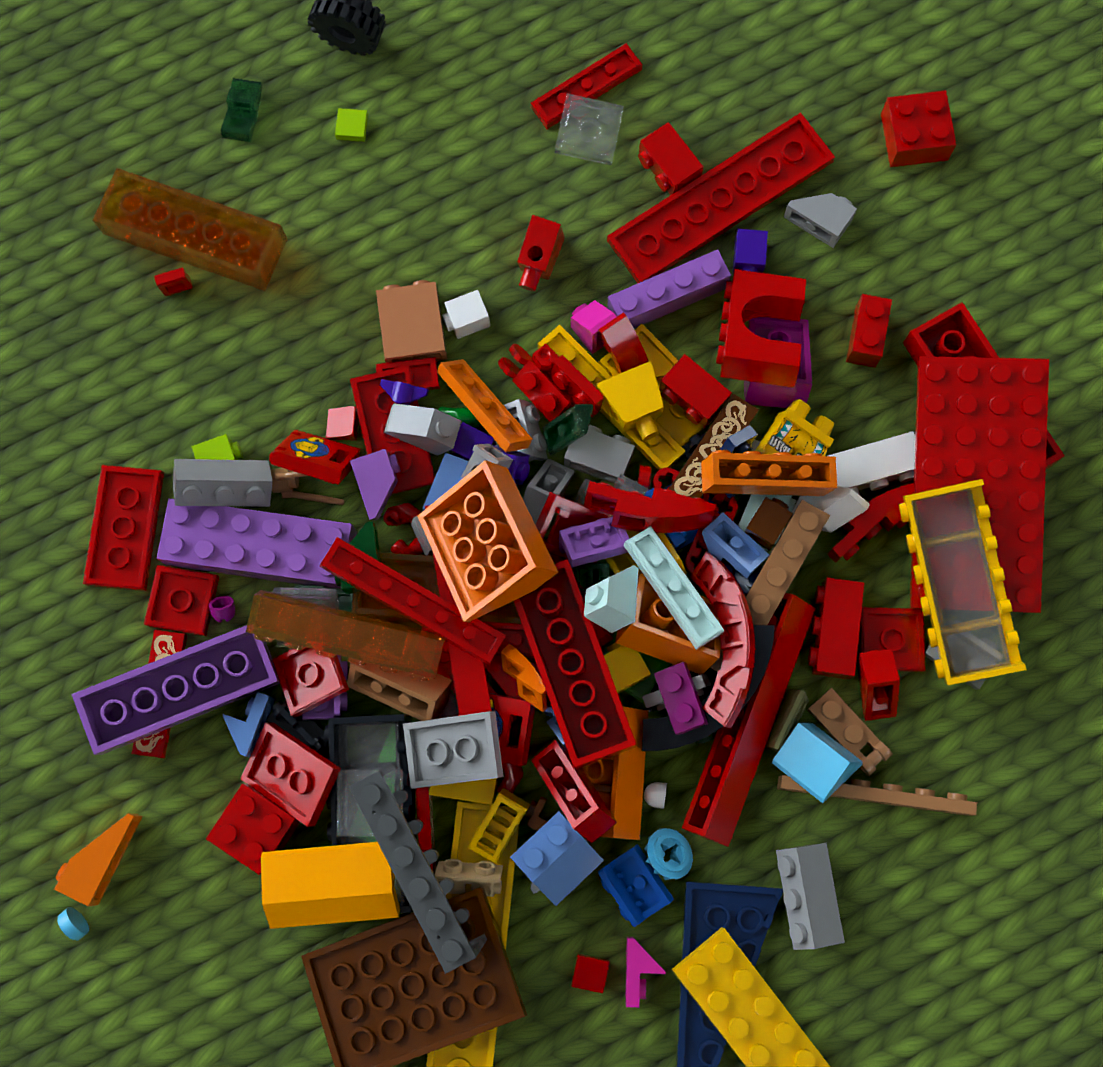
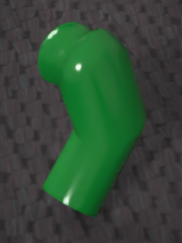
(462, 414)

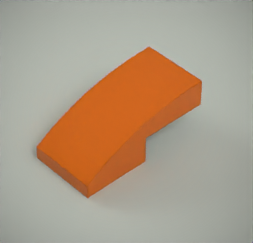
(528, 680)

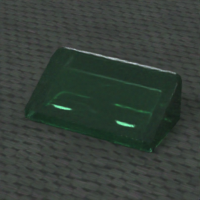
(567, 427)

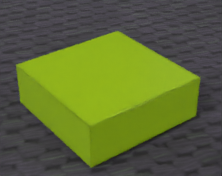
(351, 124)

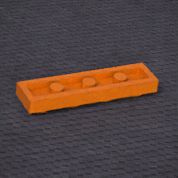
(484, 405)

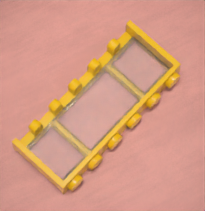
(961, 583)

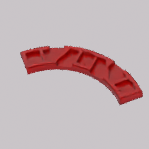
(736, 641)

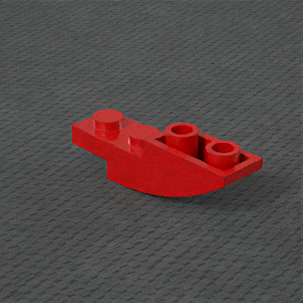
(882, 510)
(663, 512)

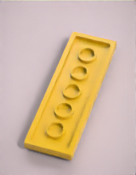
(744, 1006)

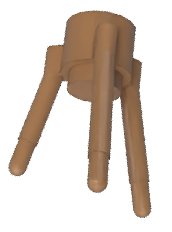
(284, 482)

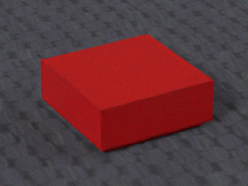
(173, 281)

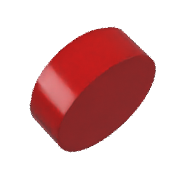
(645, 476)

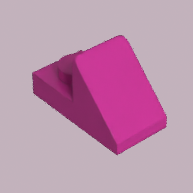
(638, 962)

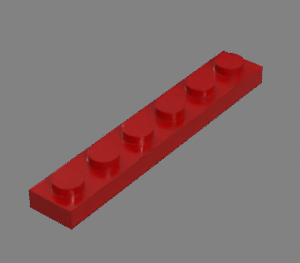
(411, 600)

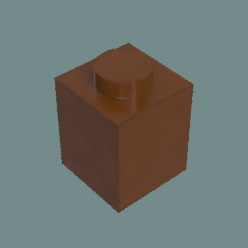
(768, 522)

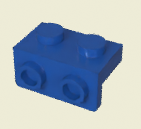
(634, 886)

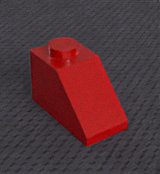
(878, 684)

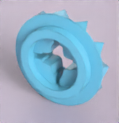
(680, 855)

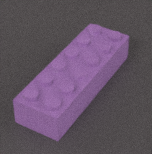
(250, 543)
(174, 689)

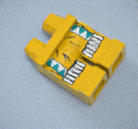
(795, 434)

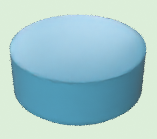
(73, 924)

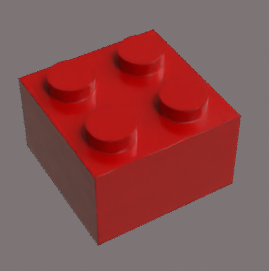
(918, 128)
(251, 827)

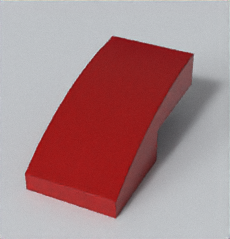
(623, 343)

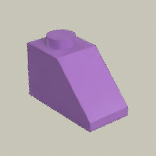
(376, 480)

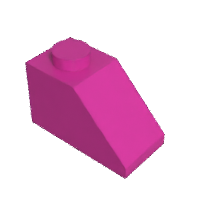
(587, 321)

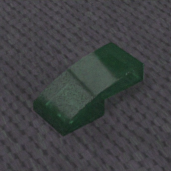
(242, 110)

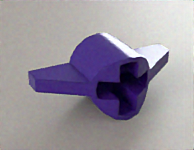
(402, 392)

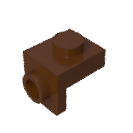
(534, 812)

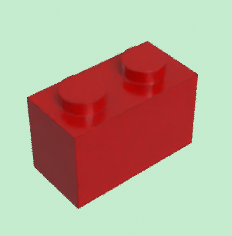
(669, 159)
(869, 330)
(694, 391)

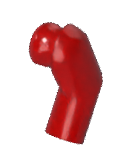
(401, 547)
(512, 778)

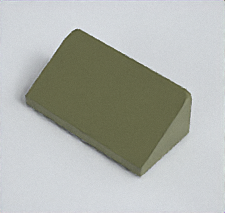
(787, 718)

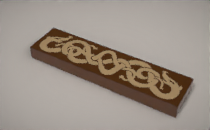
(731, 419)

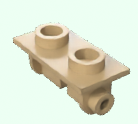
(479, 874)

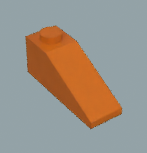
(93, 867)

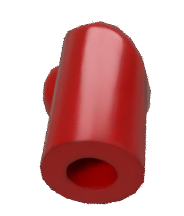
(400, 514)

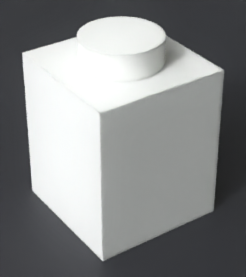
(466, 314)

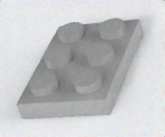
(453, 750)

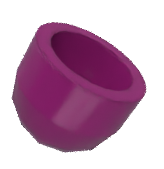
(222, 608)

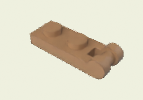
(848, 730)

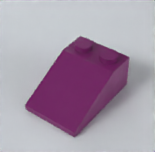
(787, 331)

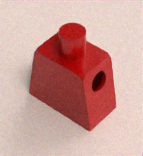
(542, 240)

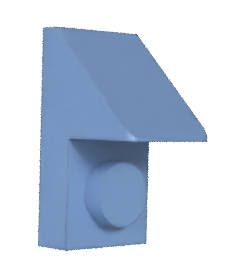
(732, 544)
(247, 733)

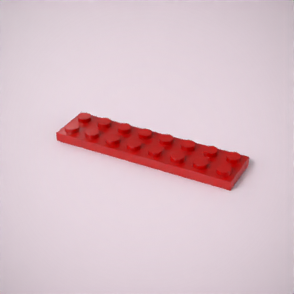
(720, 198)

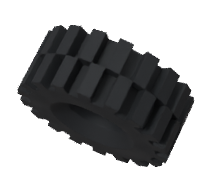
(348, 24)

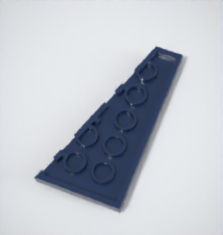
(746, 916)

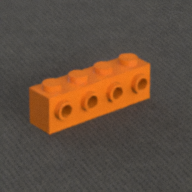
(768, 473)

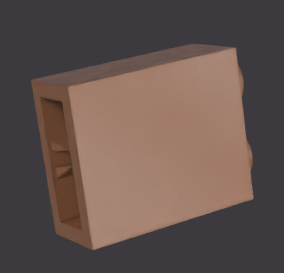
(411, 322)

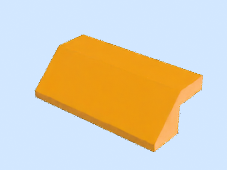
(327, 885)

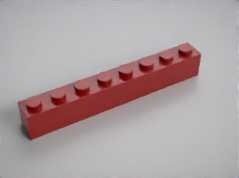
(739, 749)

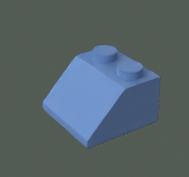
(556, 858)

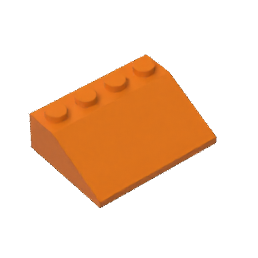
(486, 542)

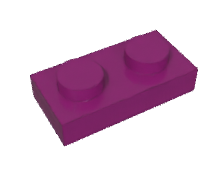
(680, 698)

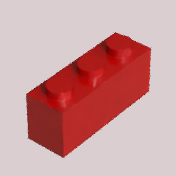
(836, 628)
(573, 792)

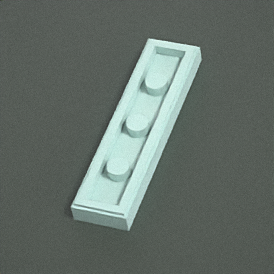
(673, 588)

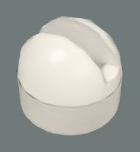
(655, 794)

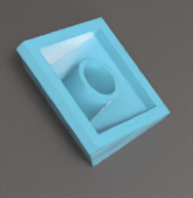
(816, 761)

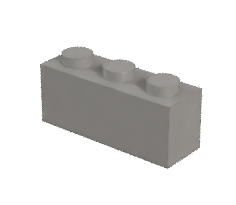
(222, 482)
(810, 896)

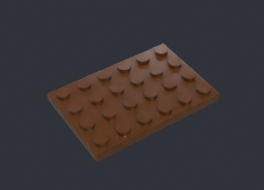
(391, 1000)

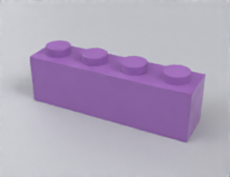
(671, 289)

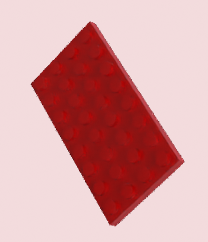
(989, 425)

